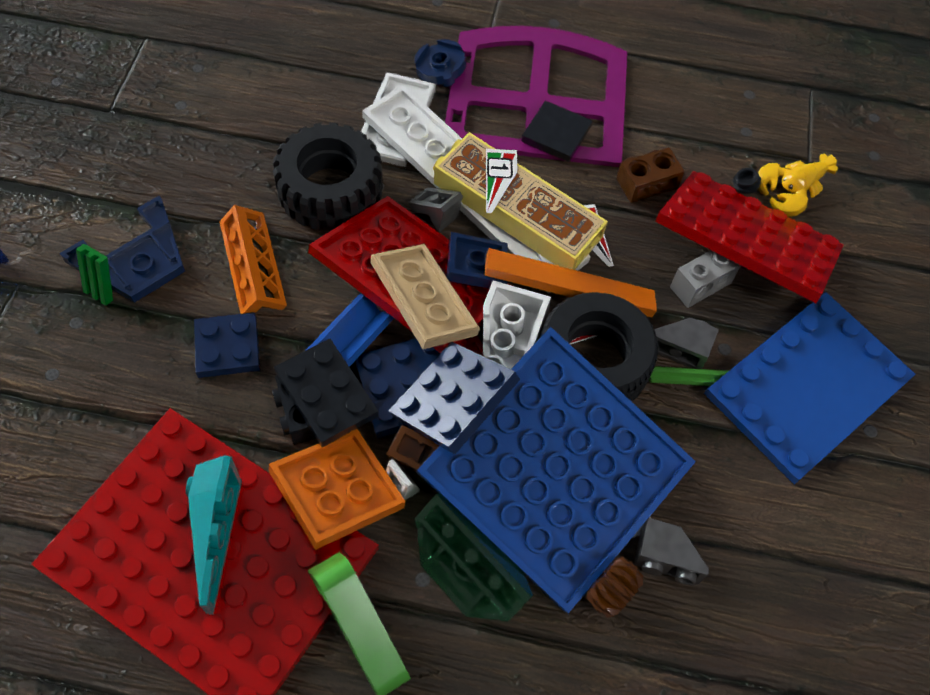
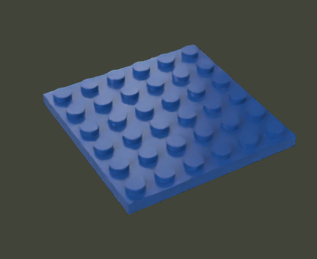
(560, 471)

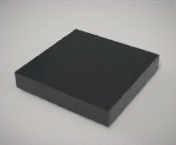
(557, 131)

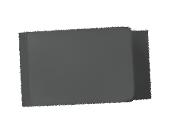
(439, 204)

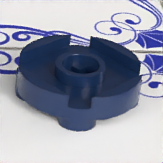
(444, 73)

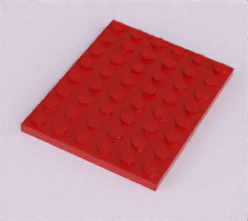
(136, 568)

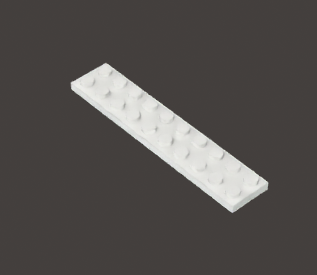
(422, 140)

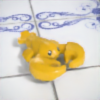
(796, 179)

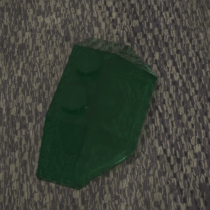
(469, 564)

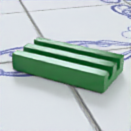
(94, 274)

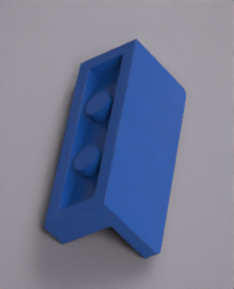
(355, 328)

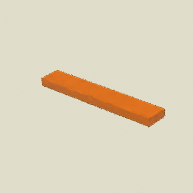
(563, 280)

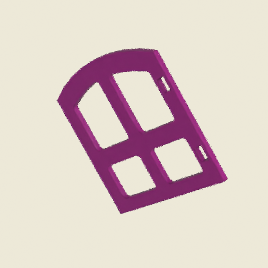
(543, 41)

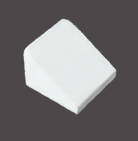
(402, 479)

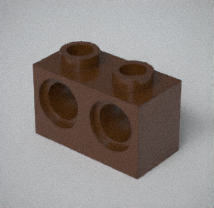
(650, 174)
(411, 449)

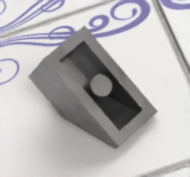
(686, 342)

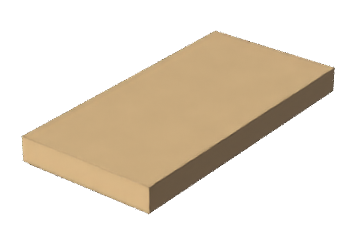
(424, 296)

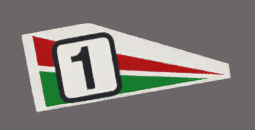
(500, 171)

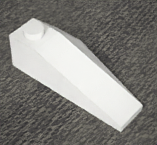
(512, 322)

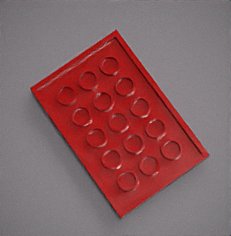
(382, 229)
(752, 235)

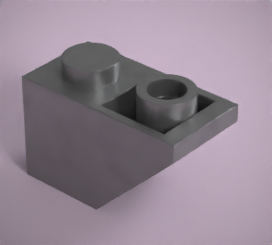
(668, 551)

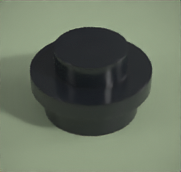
(746, 181)

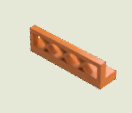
(244, 259)

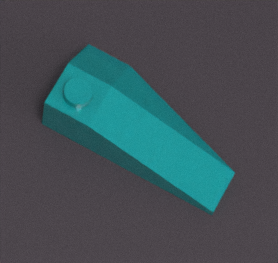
(212, 507)

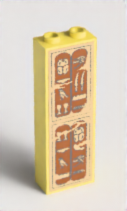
(528, 209)

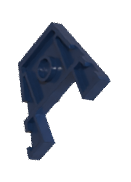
(144, 261)

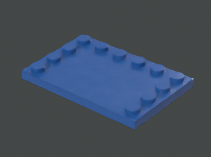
(809, 386)

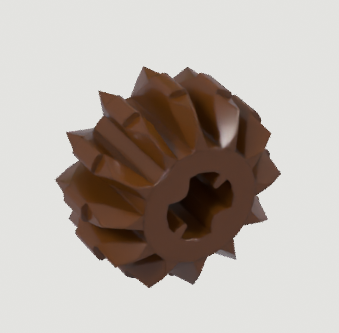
(615, 587)

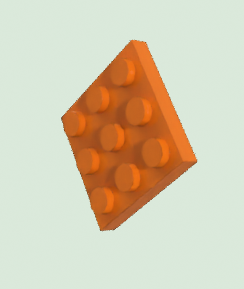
(336, 488)

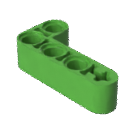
(359, 623)

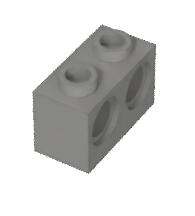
(703, 277)

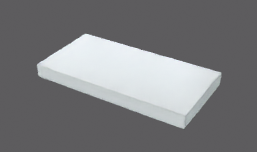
(422, 90)

